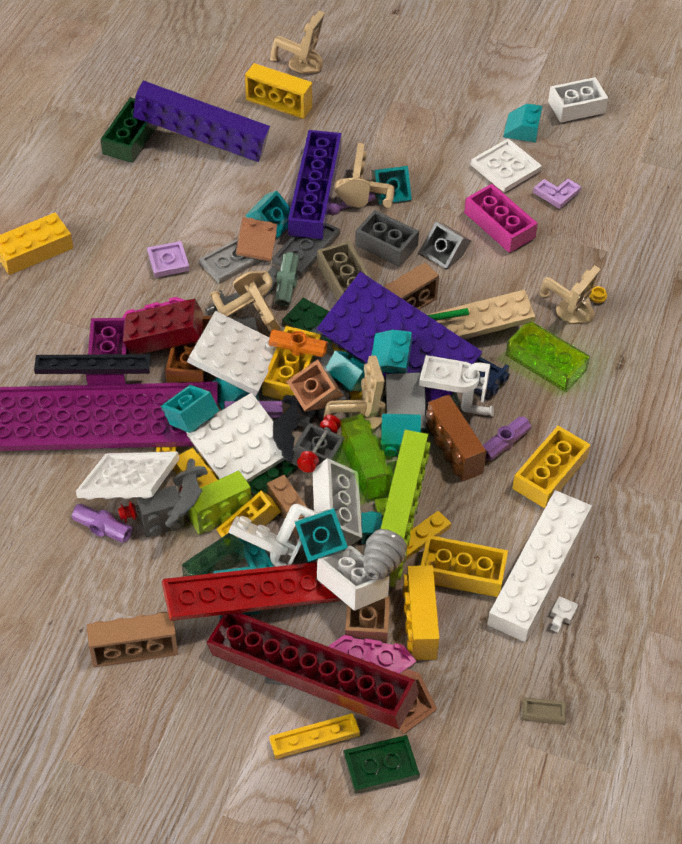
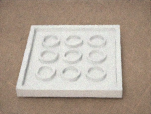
(233, 353)
(238, 440)
(128, 475)

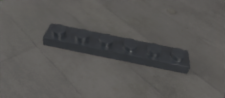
(93, 364)

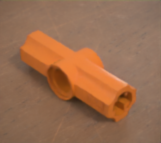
(298, 343)

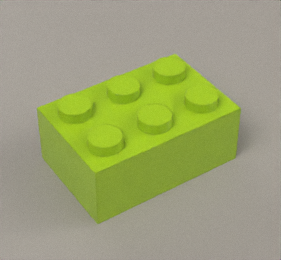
(219, 502)

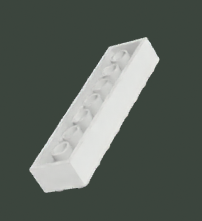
(539, 566)

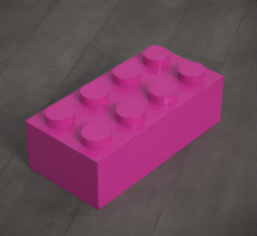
(500, 218)

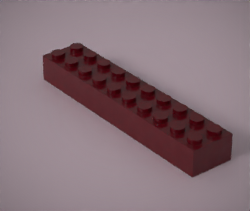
(314, 668)

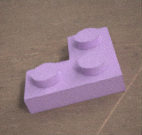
(556, 195)

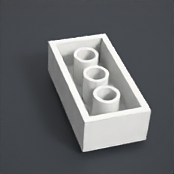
(339, 488)

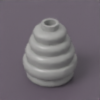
(383, 553)

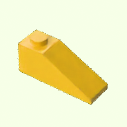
(259, 510)

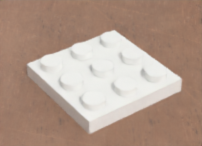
(506, 165)

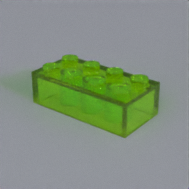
(547, 356)
(366, 457)

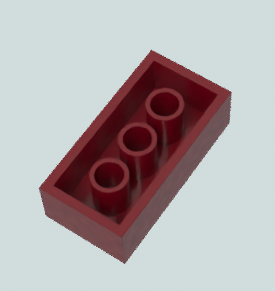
(163, 327)

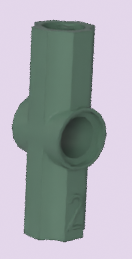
(286, 279)

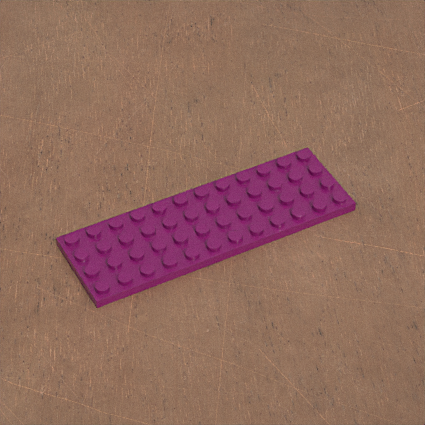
(91, 416)

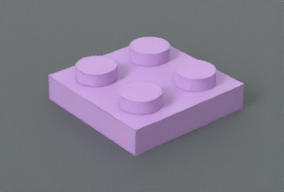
(168, 259)

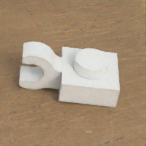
(562, 612)

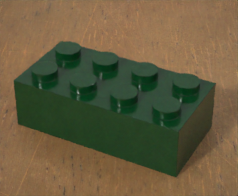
(126, 134)

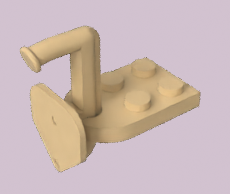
(305, 58)
(356, 190)
(250, 289)
(575, 305)
(370, 404)

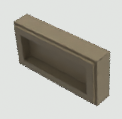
(543, 711)

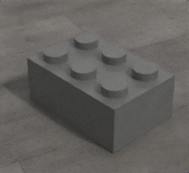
(386, 238)

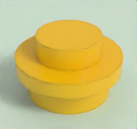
(598, 295)

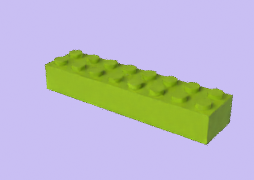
(406, 490)

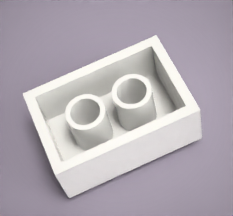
(578, 99)
(346, 578)

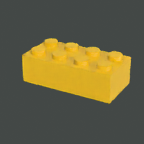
(278, 90)
(34, 243)
(285, 366)
(551, 466)
(465, 565)
(421, 612)

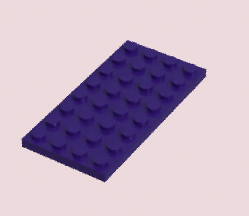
(373, 309)

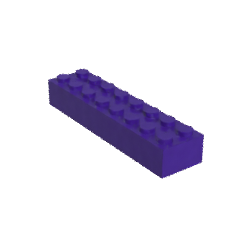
(200, 121)
(315, 184)

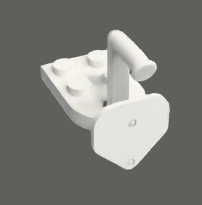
(457, 377)
(263, 538)

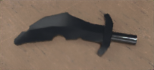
(286, 424)

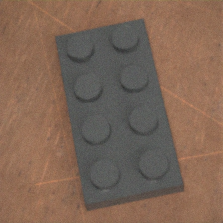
(306, 248)

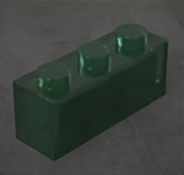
(216, 557)

